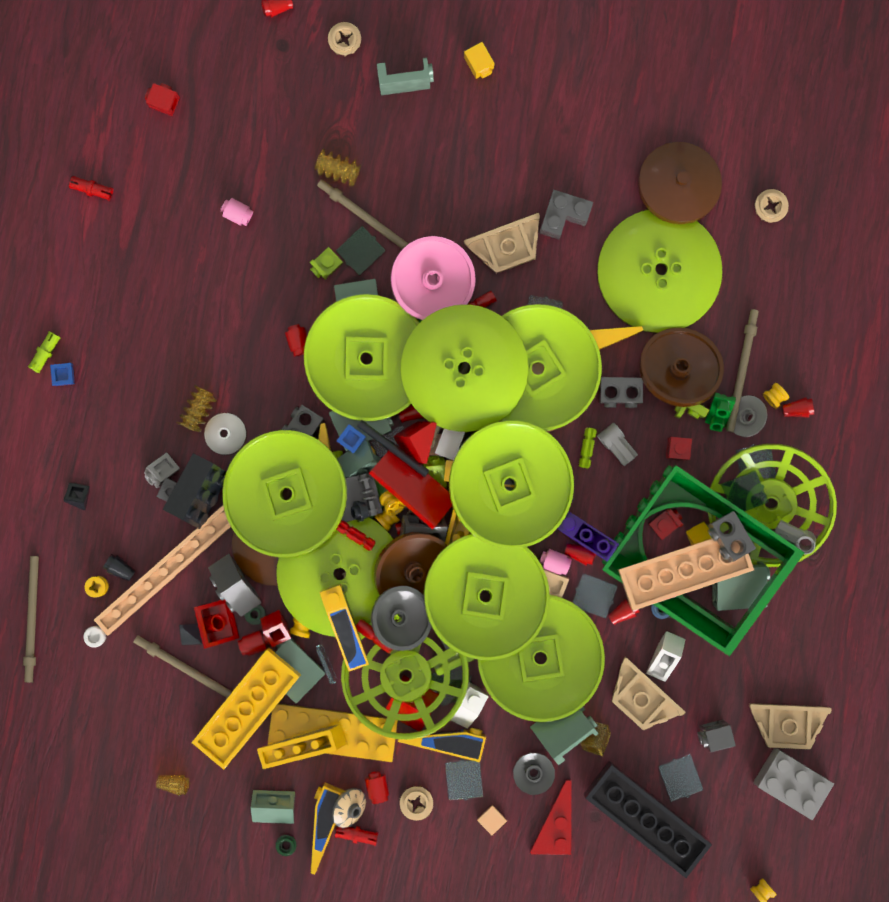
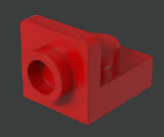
(666, 523)

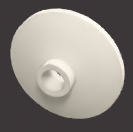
(234, 439)

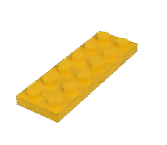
(246, 708)
(293, 720)

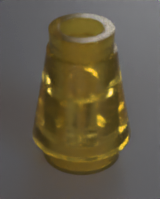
(173, 783)

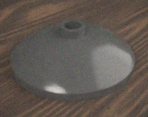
(413, 621)

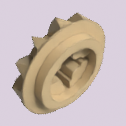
(347, 29)
(773, 196)
(407, 806)

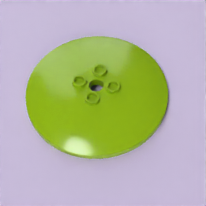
(655, 300)
(334, 352)
(569, 363)
(469, 399)
(256, 486)
(540, 489)
(305, 575)
(493, 627)
(566, 678)

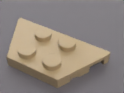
(507, 245)
(642, 698)
(789, 724)

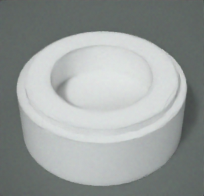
(94, 636)

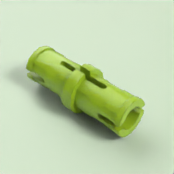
(44, 352)

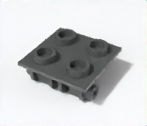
(362, 489)

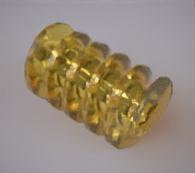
(337, 167)
(197, 409)

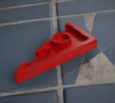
(555, 834)

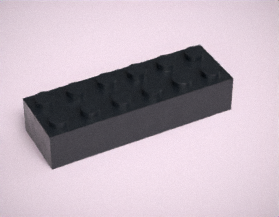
(647, 819)

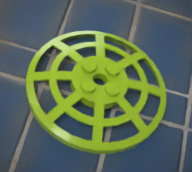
(783, 494)
(406, 691)

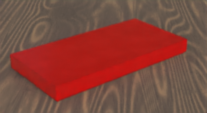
(418, 493)

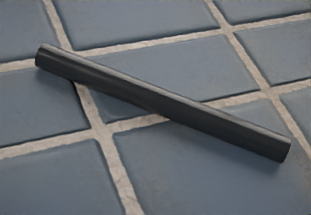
(393, 448)

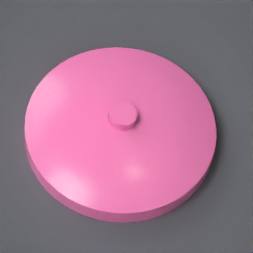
(432, 276)

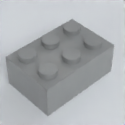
(793, 783)

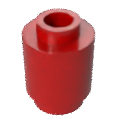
(296, 339)
(253, 643)
(377, 787)

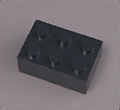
(196, 491)

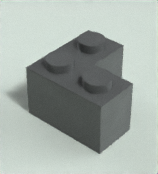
(564, 208)
(233, 586)

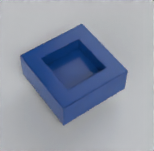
(62, 374)
(351, 439)

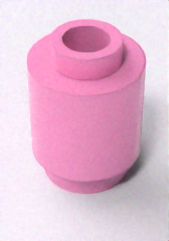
(236, 212)
(555, 562)

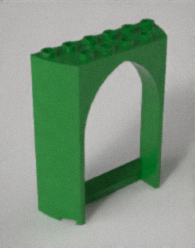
(683, 490)

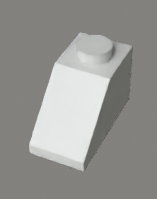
(666, 656)
(471, 706)

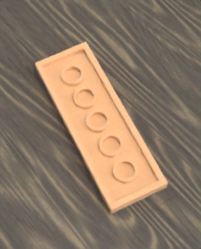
(680, 573)

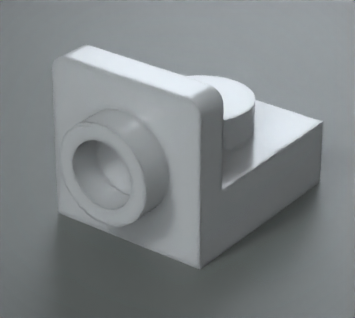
(160, 469)

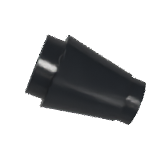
(118, 567)

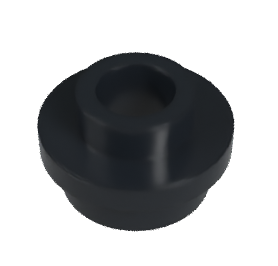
(359, 511)

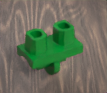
(719, 411)

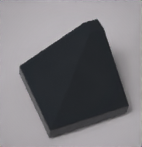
(77, 495)
(190, 634)

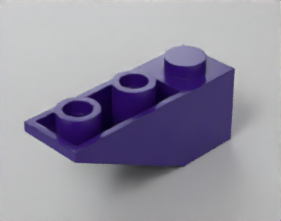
(588, 536)

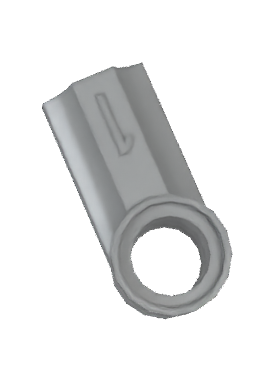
(614, 440)
(795, 535)

